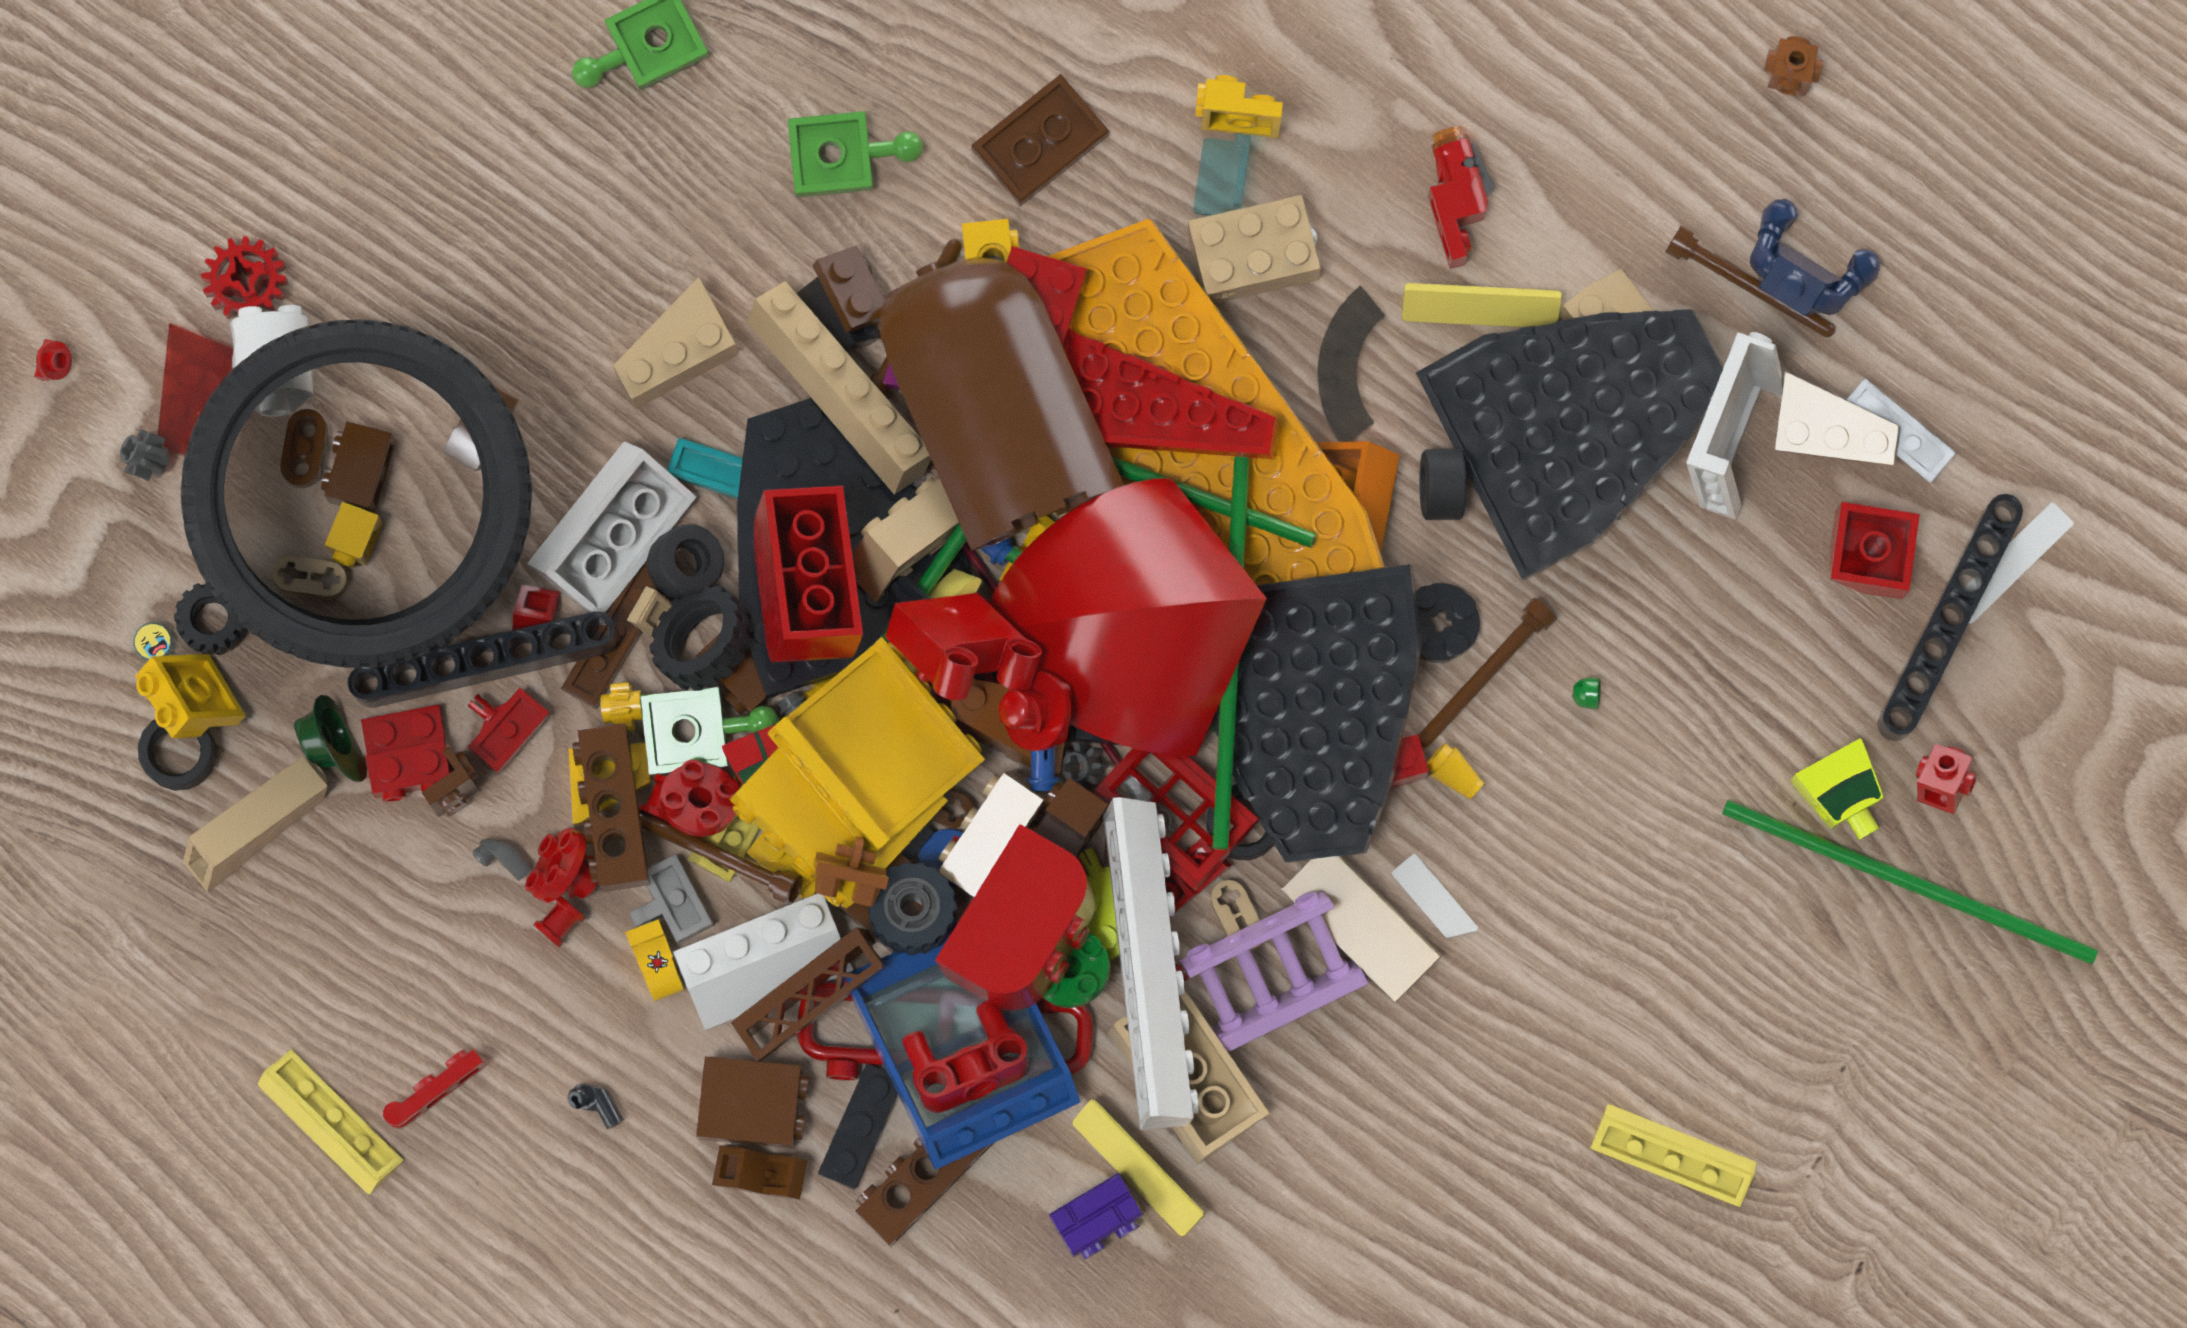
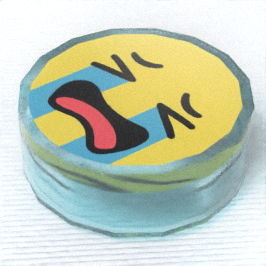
(153, 640)

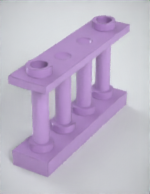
(1304, 993)

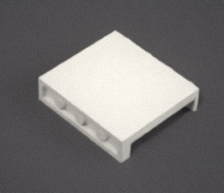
(1748, 370)

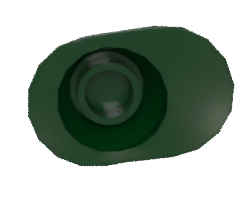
(328, 740)

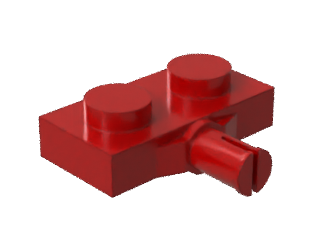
(506, 728)

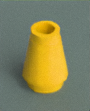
(1454, 771)

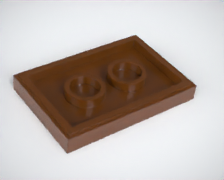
(1040, 140)

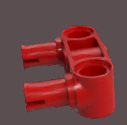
(972, 1070)

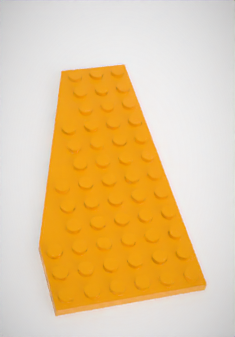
(1152, 307)

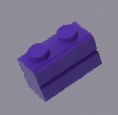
(1096, 1216)

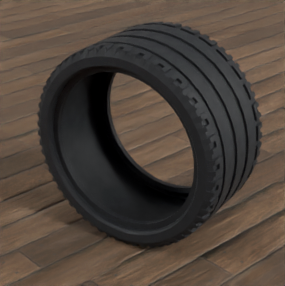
(464, 594)

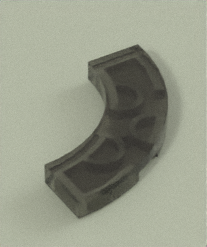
(1338, 366)

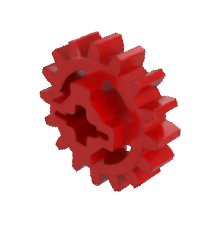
(258, 273)

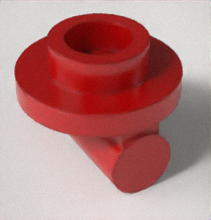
(52, 361)

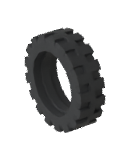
(721, 656)

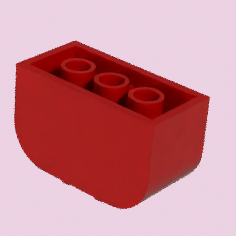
(806, 575)
(1021, 924)

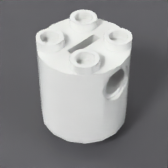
(256, 329)

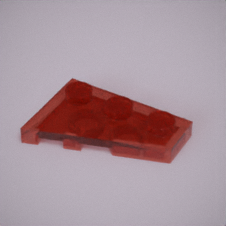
(190, 376)

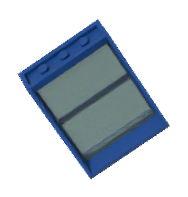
(918, 997)

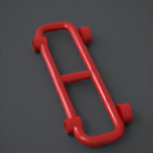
(844, 1061)

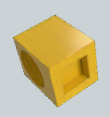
(353, 535)

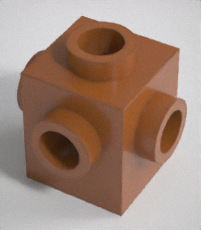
(1790, 78)

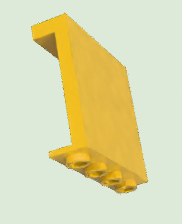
(876, 745)
(803, 824)

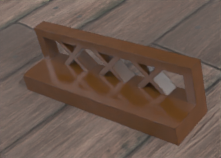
(803, 986)

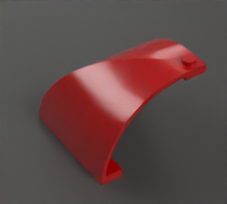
(1135, 615)

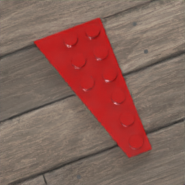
(1160, 411)

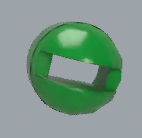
(1587, 693)

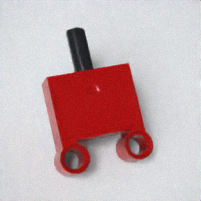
(958, 638)

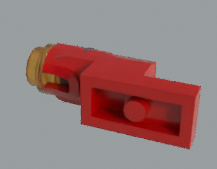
(1462, 195)

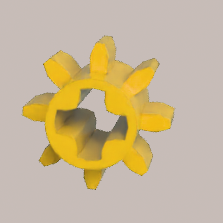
(621, 705)

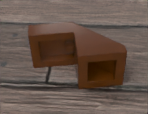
(759, 1172)

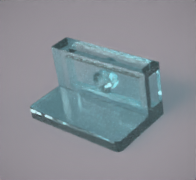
(1221, 175)

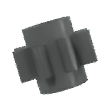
(144, 455)
(1093, 765)

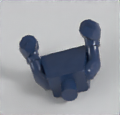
(1798, 279)

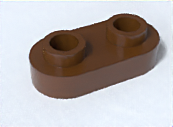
(303, 449)

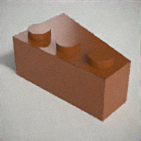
(980, 719)

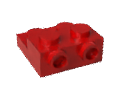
(405, 751)

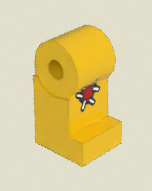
(655, 959)

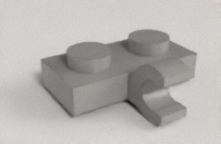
(673, 901)

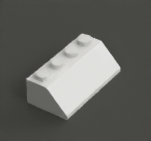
(611, 529)
(754, 958)

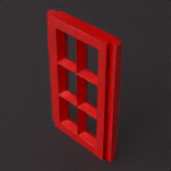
(1201, 783)

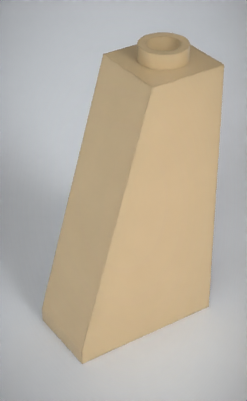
(253, 822)

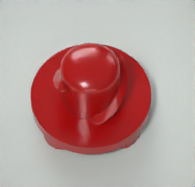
(1037, 716)
(697, 799)
(561, 868)

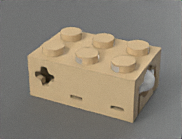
(1254, 249)

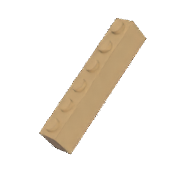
(839, 387)

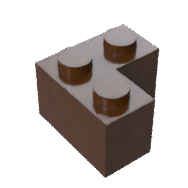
(1070, 817)

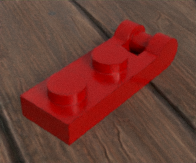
(432, 1090)

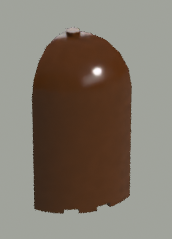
(993, 398)

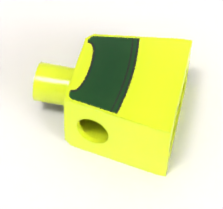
(1842, 789)

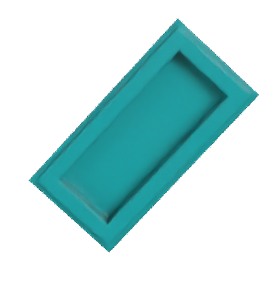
(706, 468)

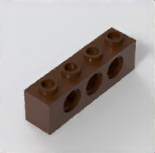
(630, 867)
(893, 1223)

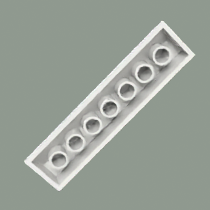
(1149, 965)

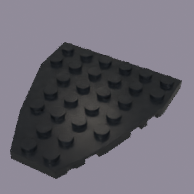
(1572, 420)
(806, 450)
(1325, 707)

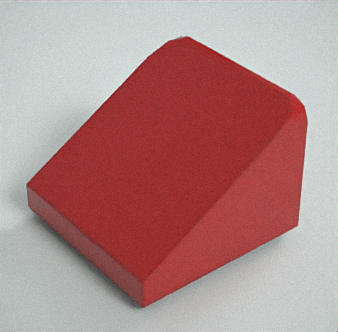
(535, 607)

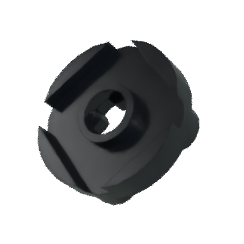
(1458, 609)

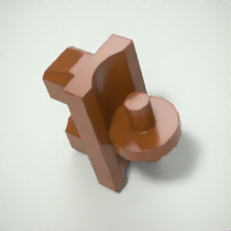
(867, 878)

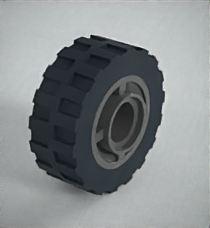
(917, 932)

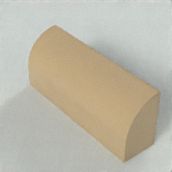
(1367, 925)

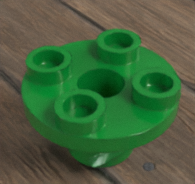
(1084, 978)

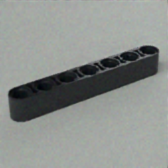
(1960, 601)
(502, 666)

